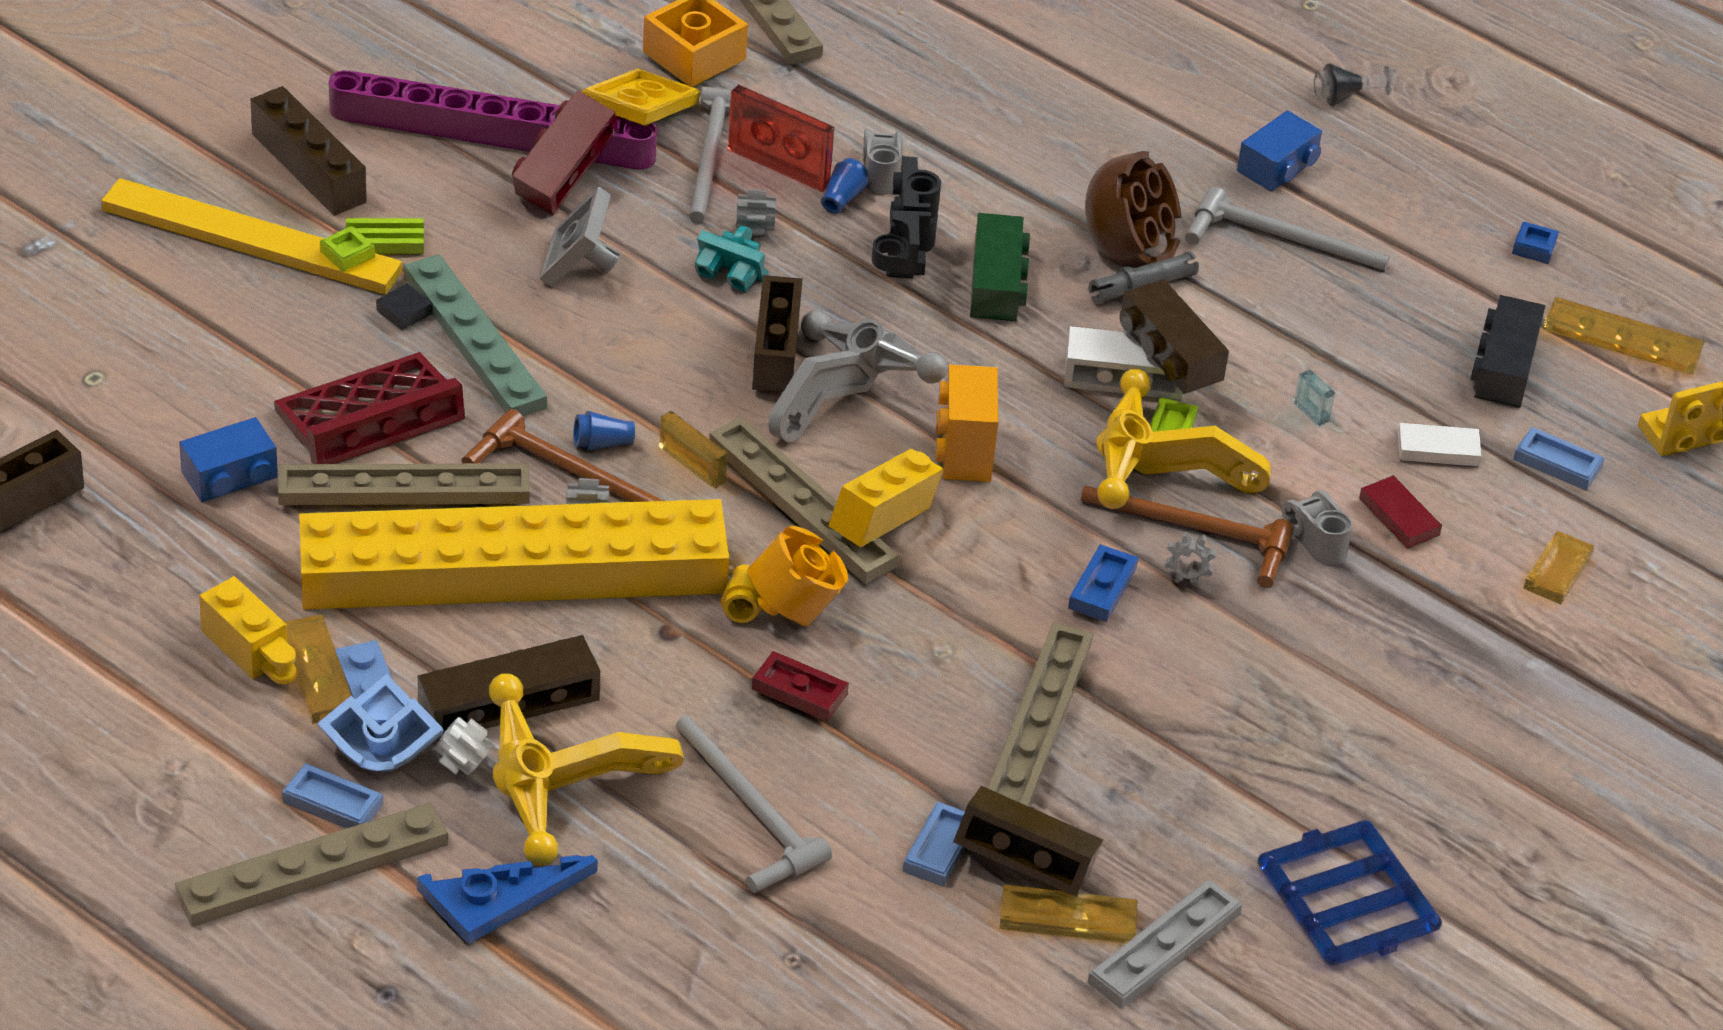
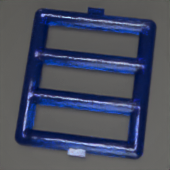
(1315, 924)

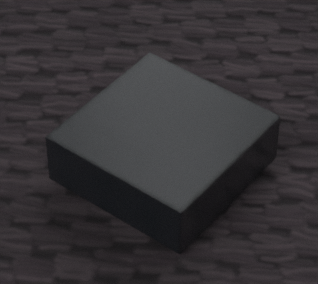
(404, 306)

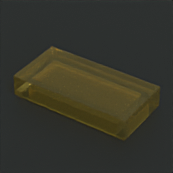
(693, 449)
(1559, 567)

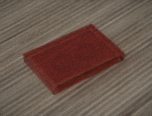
(780, 138)

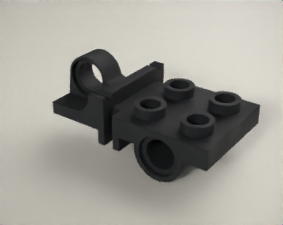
(911, 222)

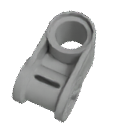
(882, 158)
(1320, 527)

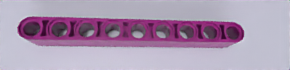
(470, 116)

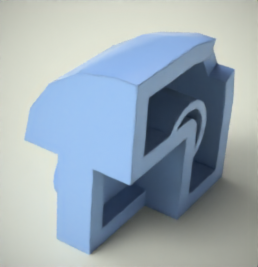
(381, 727)

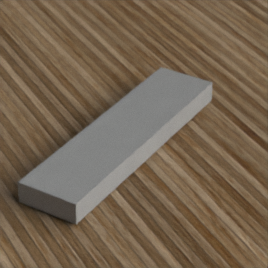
(1164, 943)

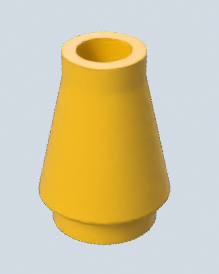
(740, 597)

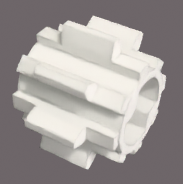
(463, 746)

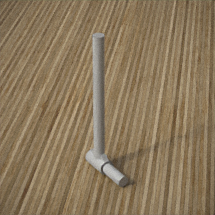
(718, 102)
(1217, 206)
(799, 853)

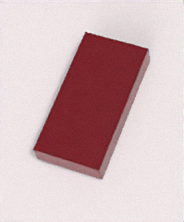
(1400, 511)

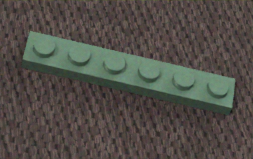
(476, 336)

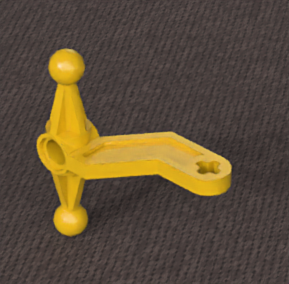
(1131, 444)
(529, 769)

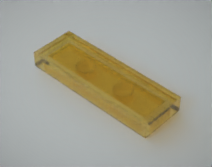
(317, 666)
(1066, 915)

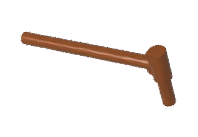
(511, 430)
(1272, 539)

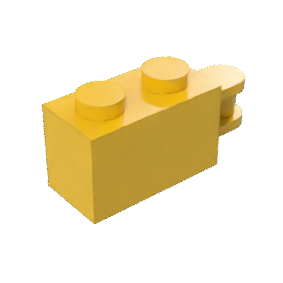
(247, 631)

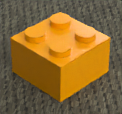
(695, 39)
(967, 422)

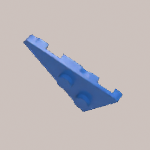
(497, 895)

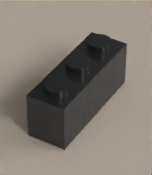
(1507, 350)

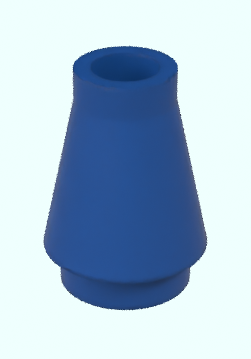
(844, 184)
(601, 431)

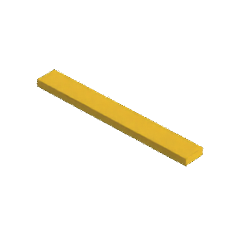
(243, 234)

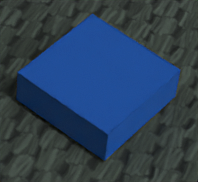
(1535, 242)

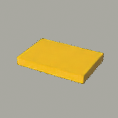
(643, 96)

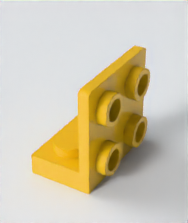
(1688, 423)

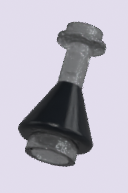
(1338, 83)

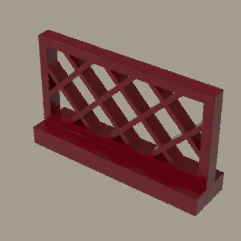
(370, 426)

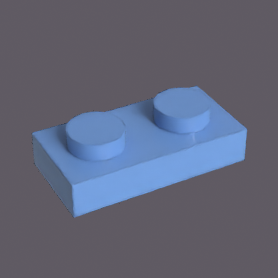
(362, 666)

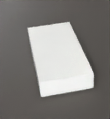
(1439, 444)

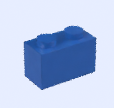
(1279, 151)
(228, 459)

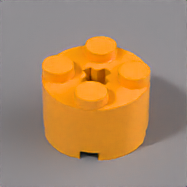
(797, 576)

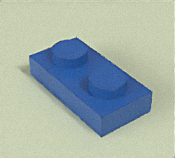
(1103, 583)

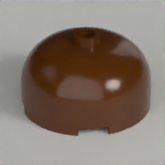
(1130, 207)

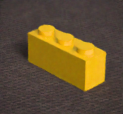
(885, 497)

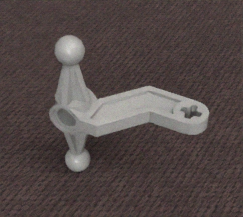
(865, 354)

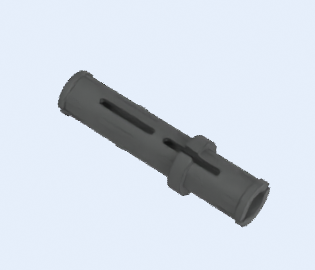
(1128, 278)

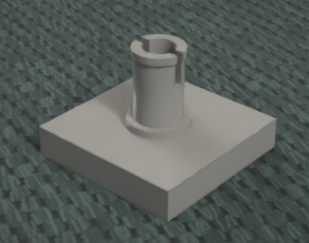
(579, 238)

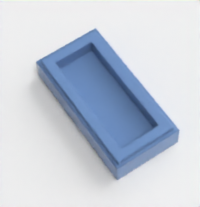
(1558, 458)
(331, 797)
(934, 851)

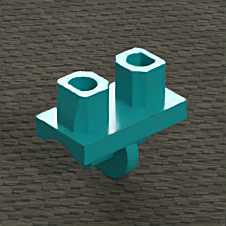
(731, 252)

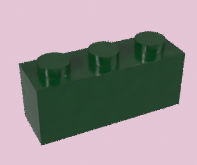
(999, 267)

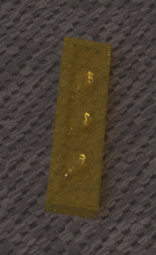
(1624, 335)

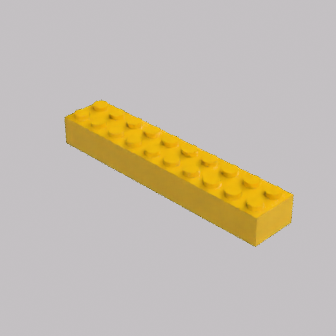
(512, 554)

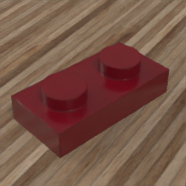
(800, 686)

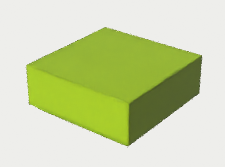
(347, 248)

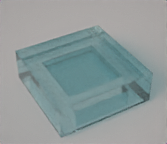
(1314, 397)

